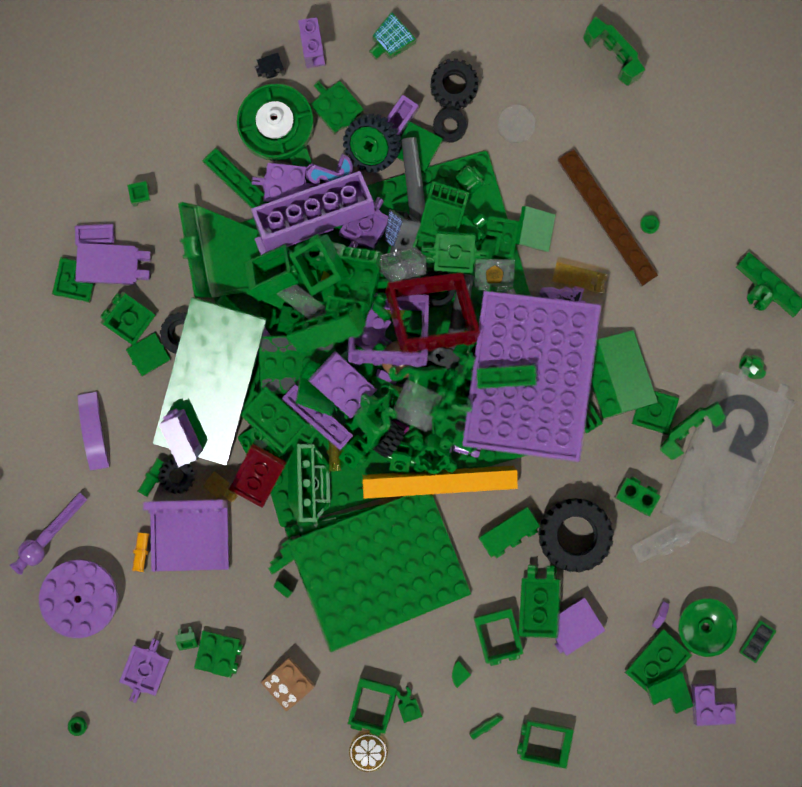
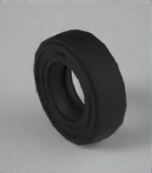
(450, 114)

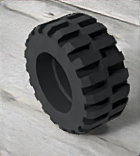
(575, 561)

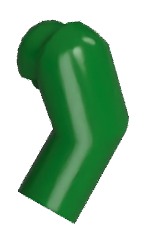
(379, 306)

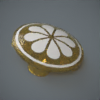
(368, 752)

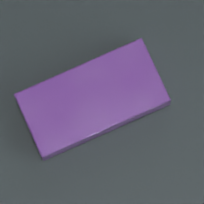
(94, 234)

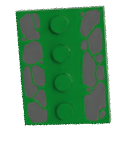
(282, 364)

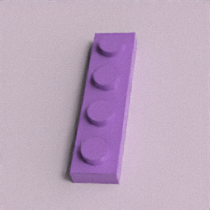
(321, 422)

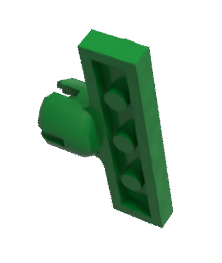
(768, 287)

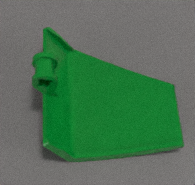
(218, 252)

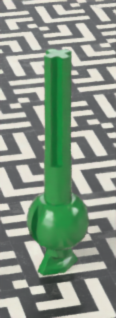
(305, 528)

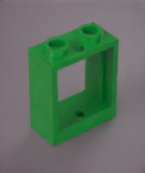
(332, 258)
(266, 262)
(495, 616)
(375, 686)
(564, 749)

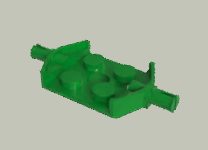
(447, 427)

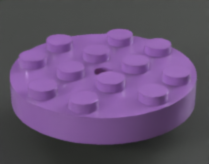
(60, 598)

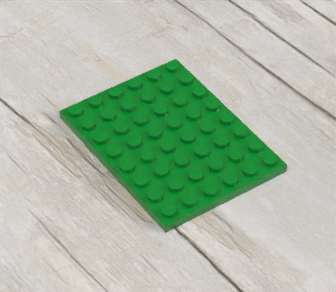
(378, 569)

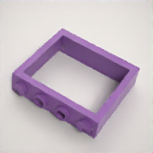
(409, 303)

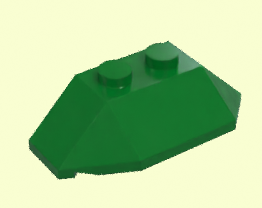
(308, 483)

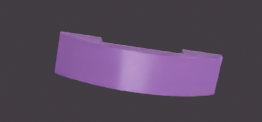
(92, 431)

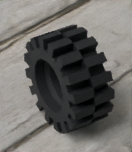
(390, 440)
(176, 487)

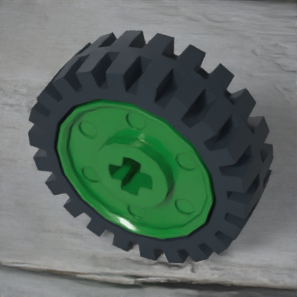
(370, 130)

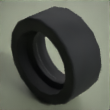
(443, 301)

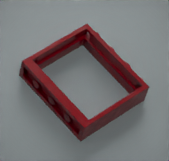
(431, 285)

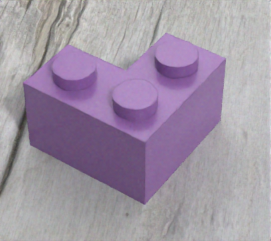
(708, 711)

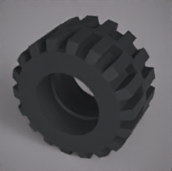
(459, 69)

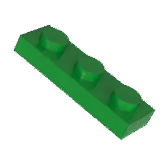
(506, 377)

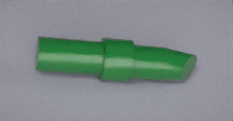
(485, 727)

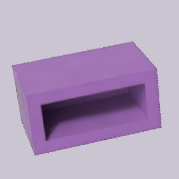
(402, 114)

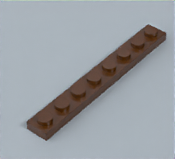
(607, 217)

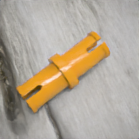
(140, 552)

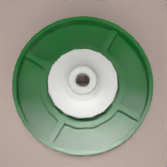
(275, 122)

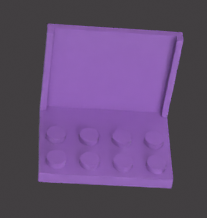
(189, 535)

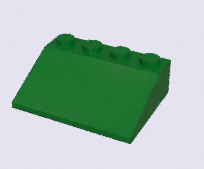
(620, 376)

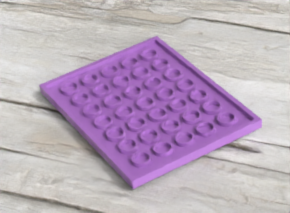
(562, 344)

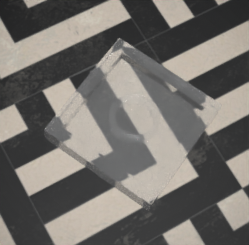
(415, 405)

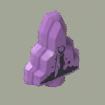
(567, 294)

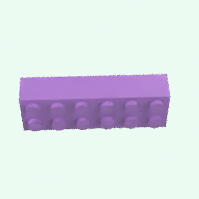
(313, 211)

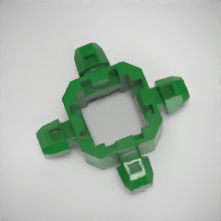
(434, 465)

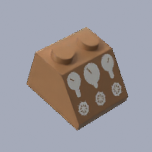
(288, 684)

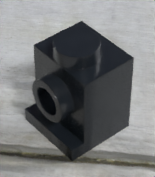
(269, 66)

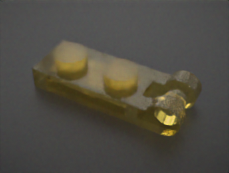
(579, 277)

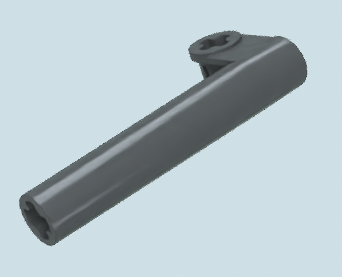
(413, 177)
(445, 356)

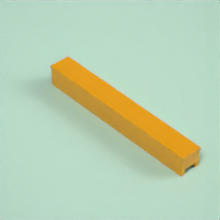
(444, 482)

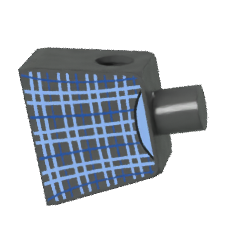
(401, 230)

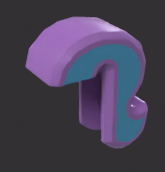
(315, 172)

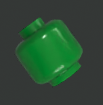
(469, 179)

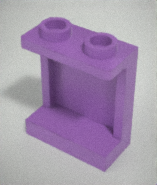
(311, 42)
(577, 627)

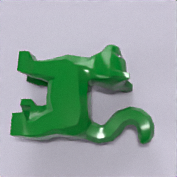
(415, 374)
(370, 422)

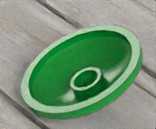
(719, 634)

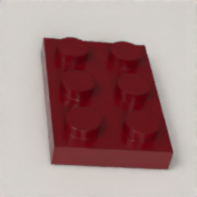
(257, 475)

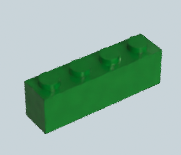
(327, 329)

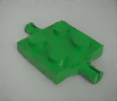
(336, 106)
(454, 252)

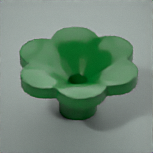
(270, 314)

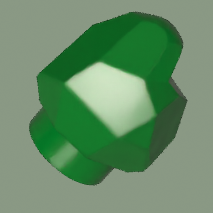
(755, 364)

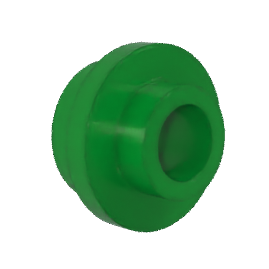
(71, 726)

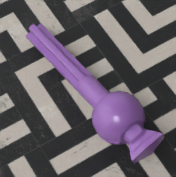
(32, 551)

